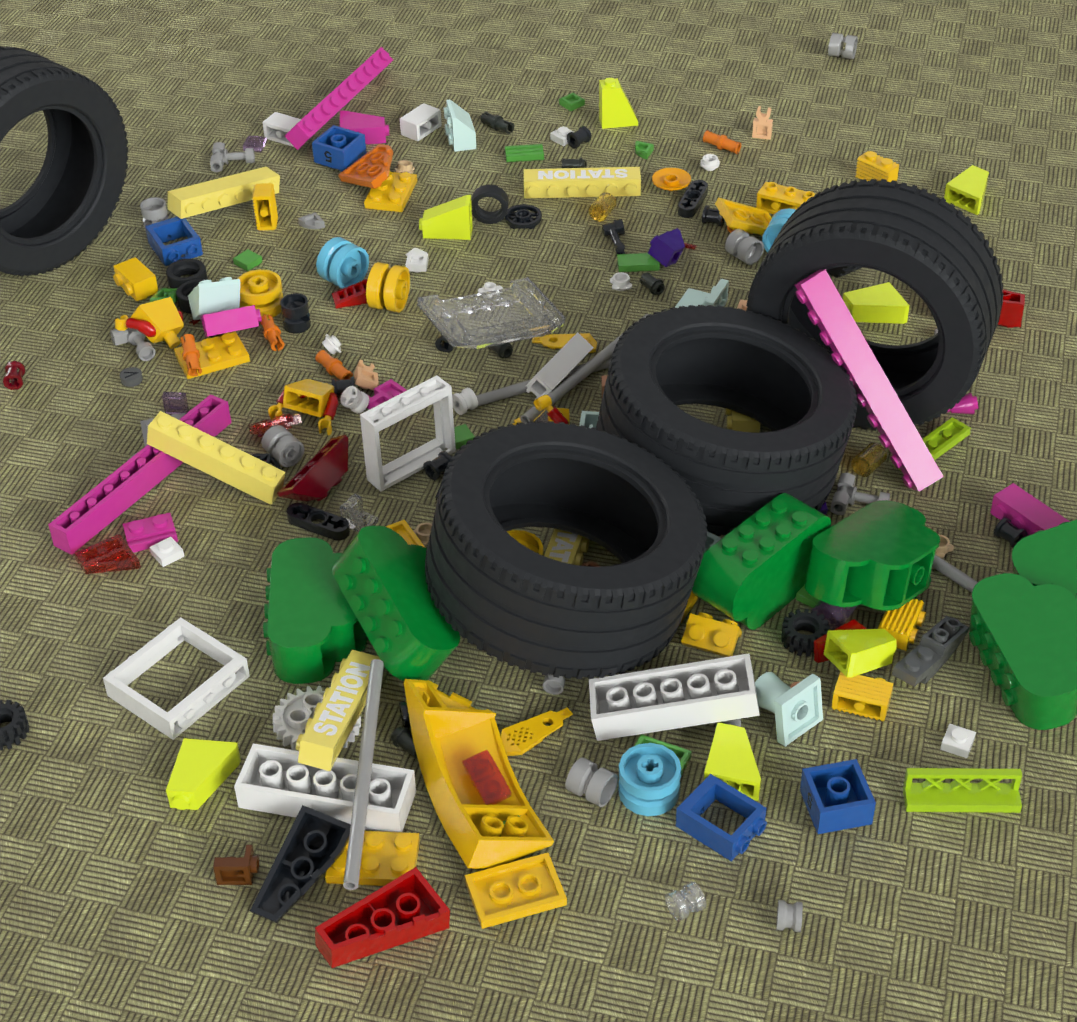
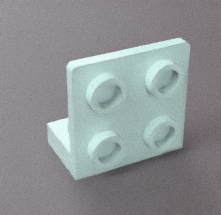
(717, 297)

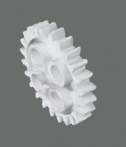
(293, 714)

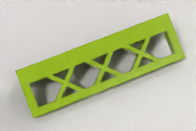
(962, 794)

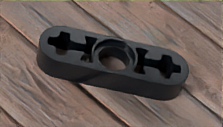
(692, 198)
(332, 527)

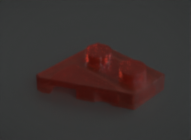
(284, 420)
(107, 556)

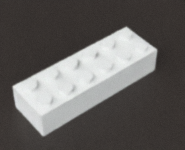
(673, 697)
(280, 785)

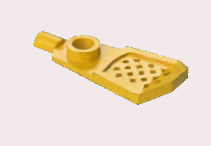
(556, 341)
(527, 734)

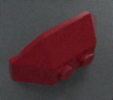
(319, 473)

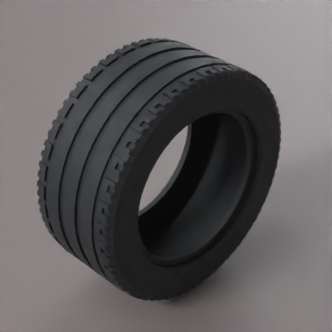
(80, 169)
(918, 243)
(738, 365)
(549, 611)

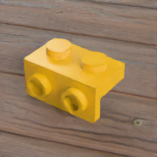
(711, 635)

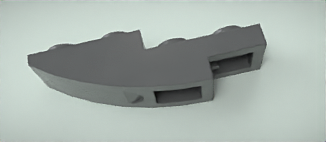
(932, 653)

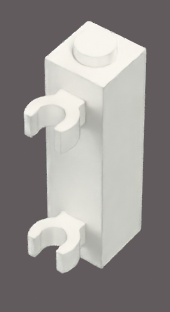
(559, 366)

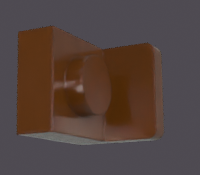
(236, 869)

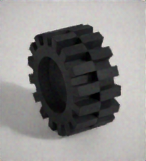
(803, 621)
(17, 728)

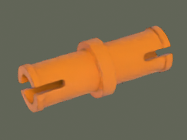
(722, 142)
(272, 333)
(191, 355)
(333, 365)

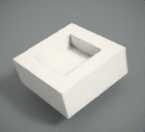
(560, 135)
(417, 262)
(166, 551)
(958, 740)

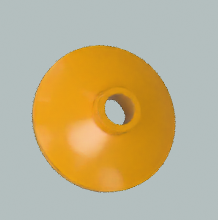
(671, 179)

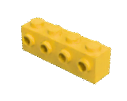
(776, 197)

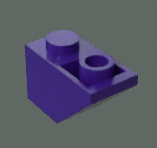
(667, 247)

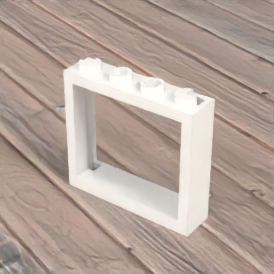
(432, 391)
(197, 702)

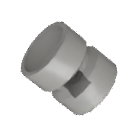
(836, 46)
(153, 210)
(744, 246)
(283, 446)
(593, 782)

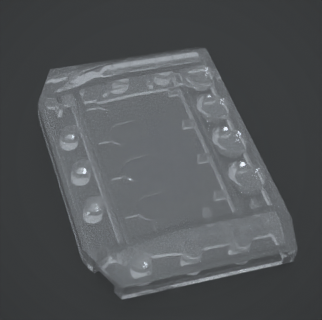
(493, 316)

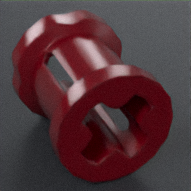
(11, 373)

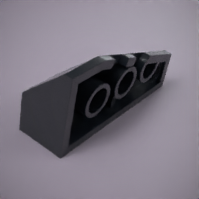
(304, 857)

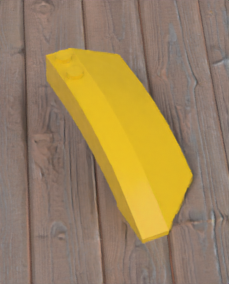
(443, 736)

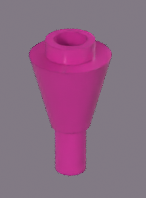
(966, 406)

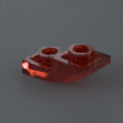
(487, 778)

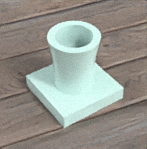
(794, 708)

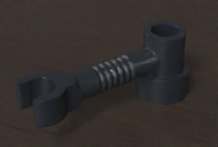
(614, 230)

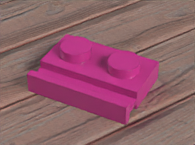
(149, 531)

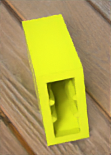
(614, 105)
(968, 189)
(448, 220)
(877, 304)
(859, 650)
(733, 760)
(200, 771)

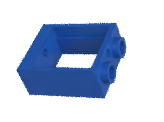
(170, 230)
(711, 789)

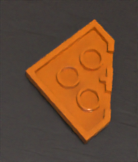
(370, 169)

